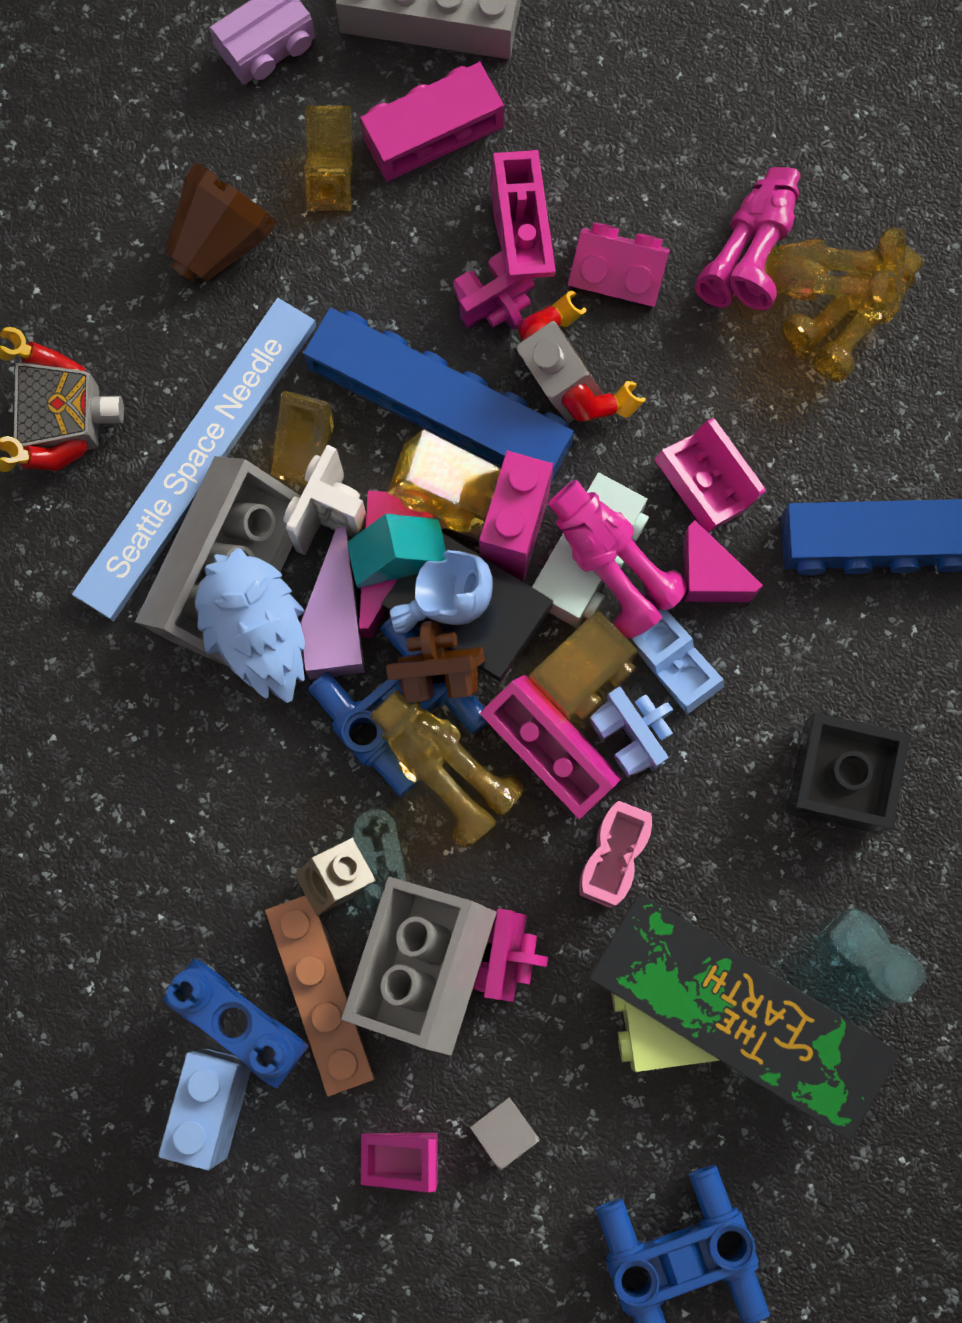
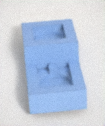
(677, 663)

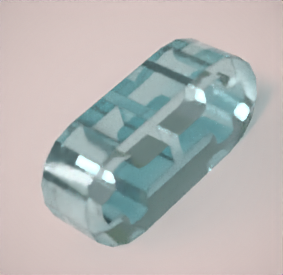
(391, 847)

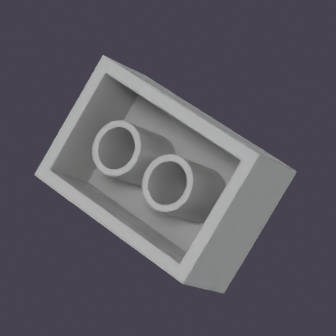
(419, 965)

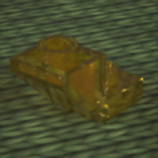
(329, 158)

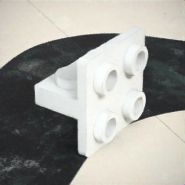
(324, 503)

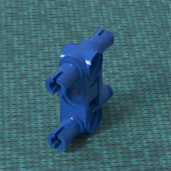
(350, 714)
(204, 1000)
(684, 1257)

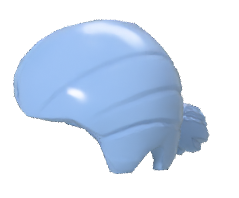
(447, 592)

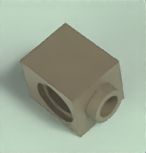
(334, 877)

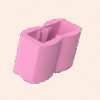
(618, 842)

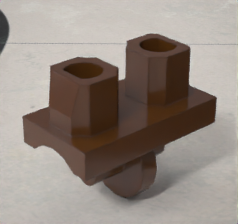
(417, 670)

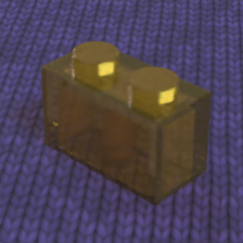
(444, 482)
(584, 666)

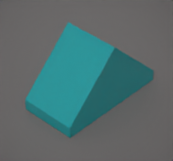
(395, 548)

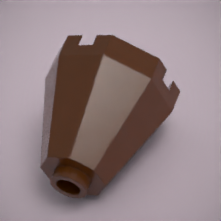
(213, 226)

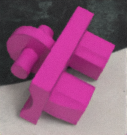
(497, 300)
(510, 957)

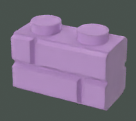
(262, 35)

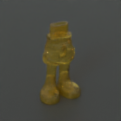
(803, 270)
(835, 357)
(422, 748)

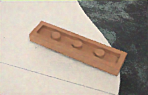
(319, 995)

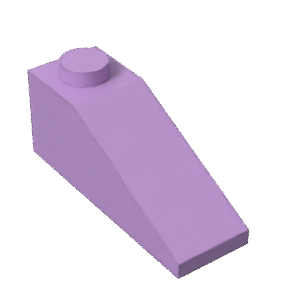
(332, 616)

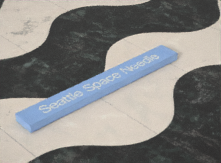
(210, 434)

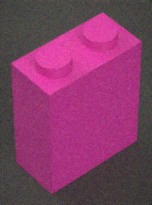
(516, 513)

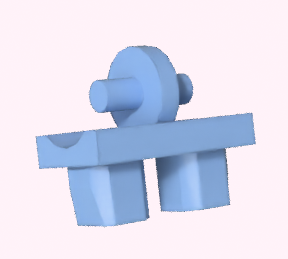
(644, 749)

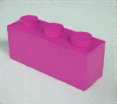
(432, 121)
(551, 745)

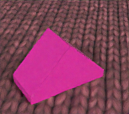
(713, 571)
(400, 1161)

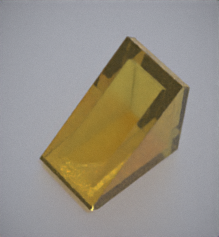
(301, 433)

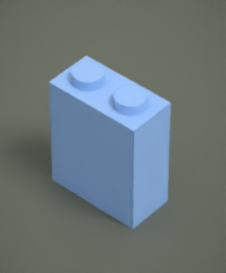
(205, 1109)

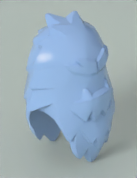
(252, 623)

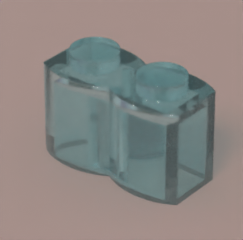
(881, 967)

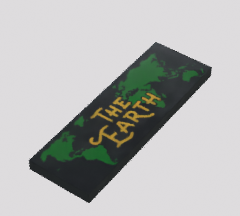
(744, 1016)

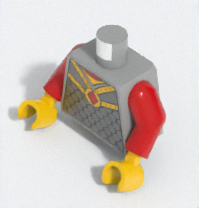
(563, 372)
(53, 408)

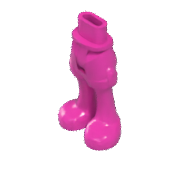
(763, 219)
(596, 540)

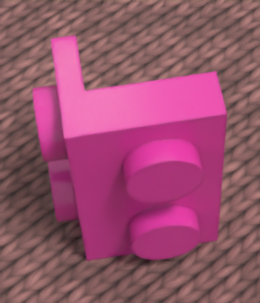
(619, 264)
(710, 476)

